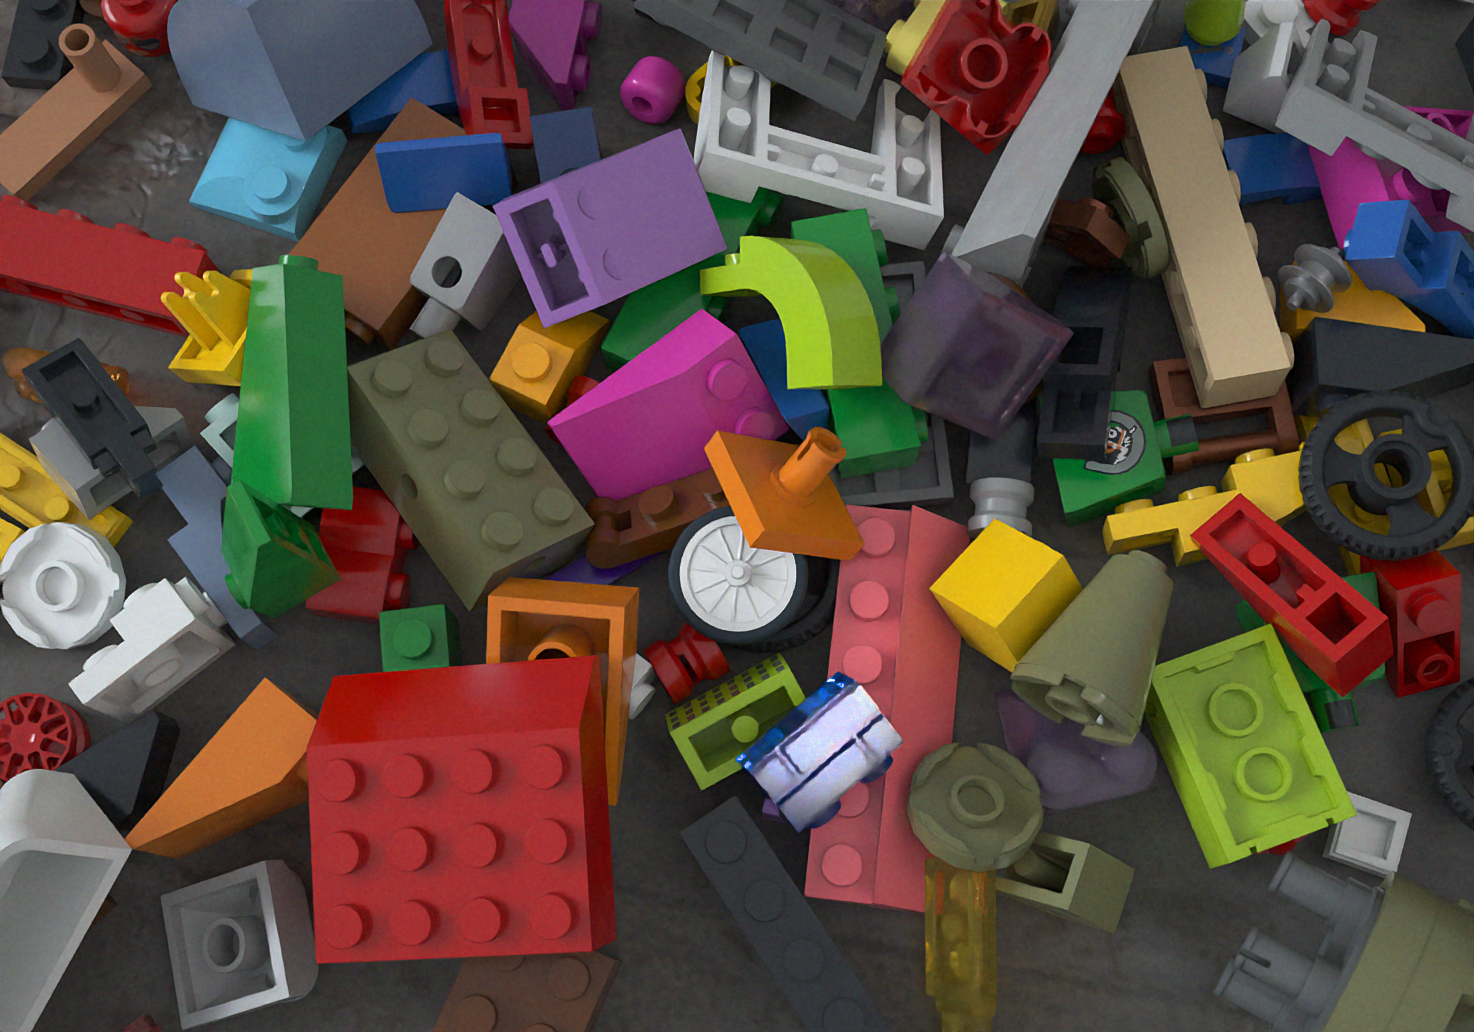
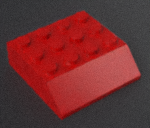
(461, 813)

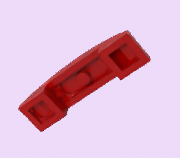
(486, 71)

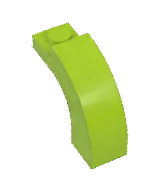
(820, 304)

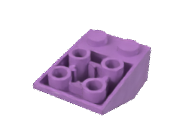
(610, 227)

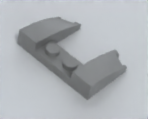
(1332, 101)

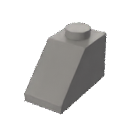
(87, 486)

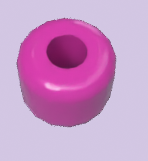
(653, 90)

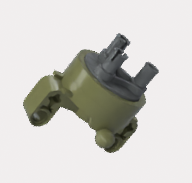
(1387, 964)

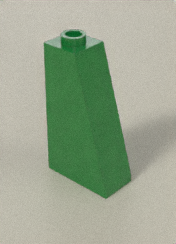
(295, 388)

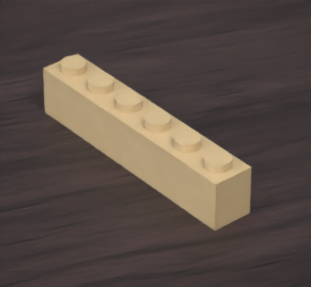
(1212, 270)

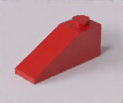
(1294, 591)

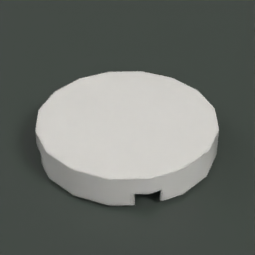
(61, 585)

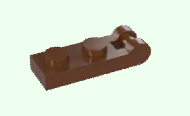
(649, 519)

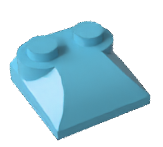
(268, 177)

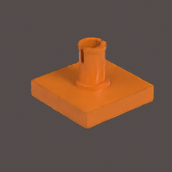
(786, 493)

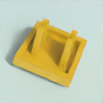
(217, 319)

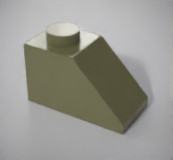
(1068, 882)

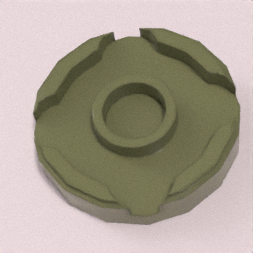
(1134, 211)
(974, 806)

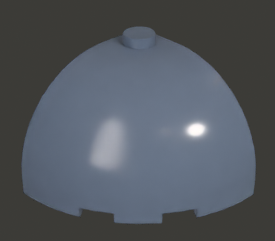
(290, 60)

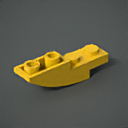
(1258, 475)

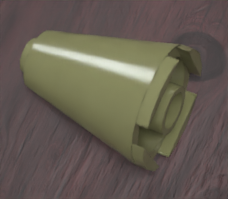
(1101, 651)

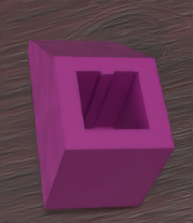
(554, 43)

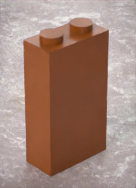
(375, 246)

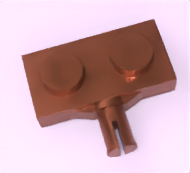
(1086, 231)

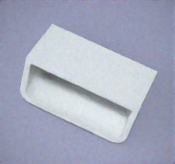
(53, 878)

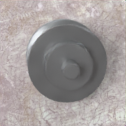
(1314, 278)

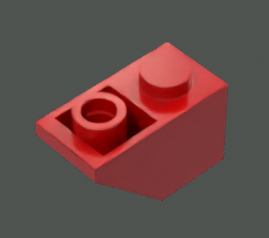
(1424, 620)

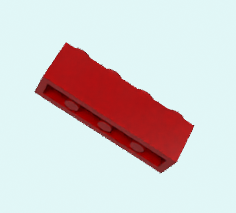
(92, 266)

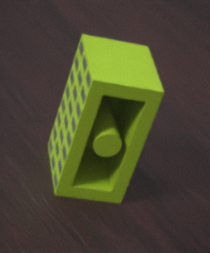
(732, 717)

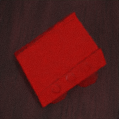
(979, 69)

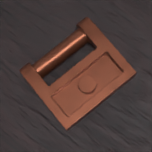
(1176, 396)

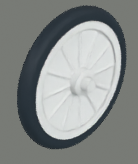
(728, 587)

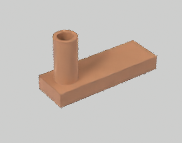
(69, 113)

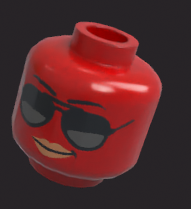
(140, 24)

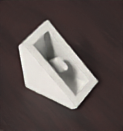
(1263, 76)

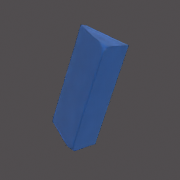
(431, 171)
(799, 407)

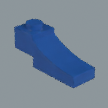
(1401, 255)

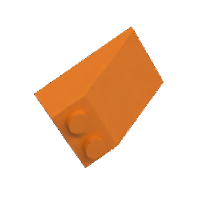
(566, 620)
(237, 780)

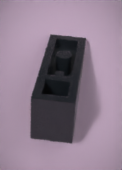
(1354, 358)

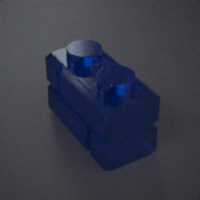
(821, 753)

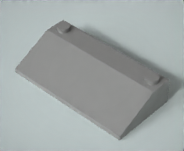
(1025, 185)

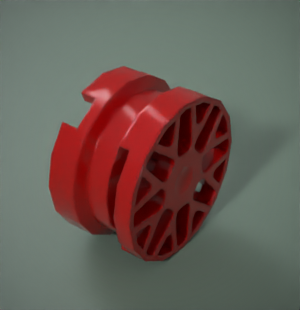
(39, 734)

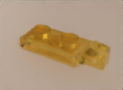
(961, 945)

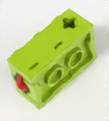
(1244, 748)

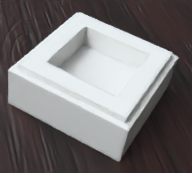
(1370, 839)

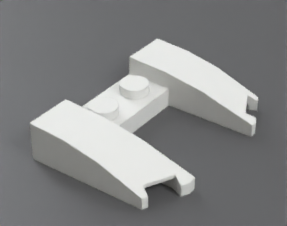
(894, 182)

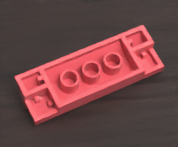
(907, 659)

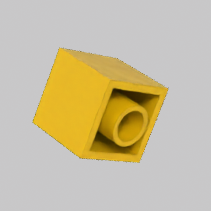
(1005, 592)

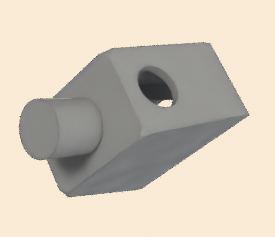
(463, 270)

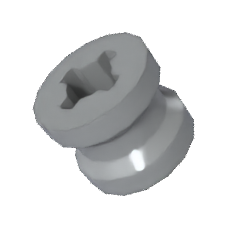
(1000, 499)

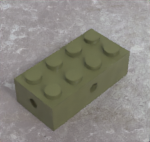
(461, 467)

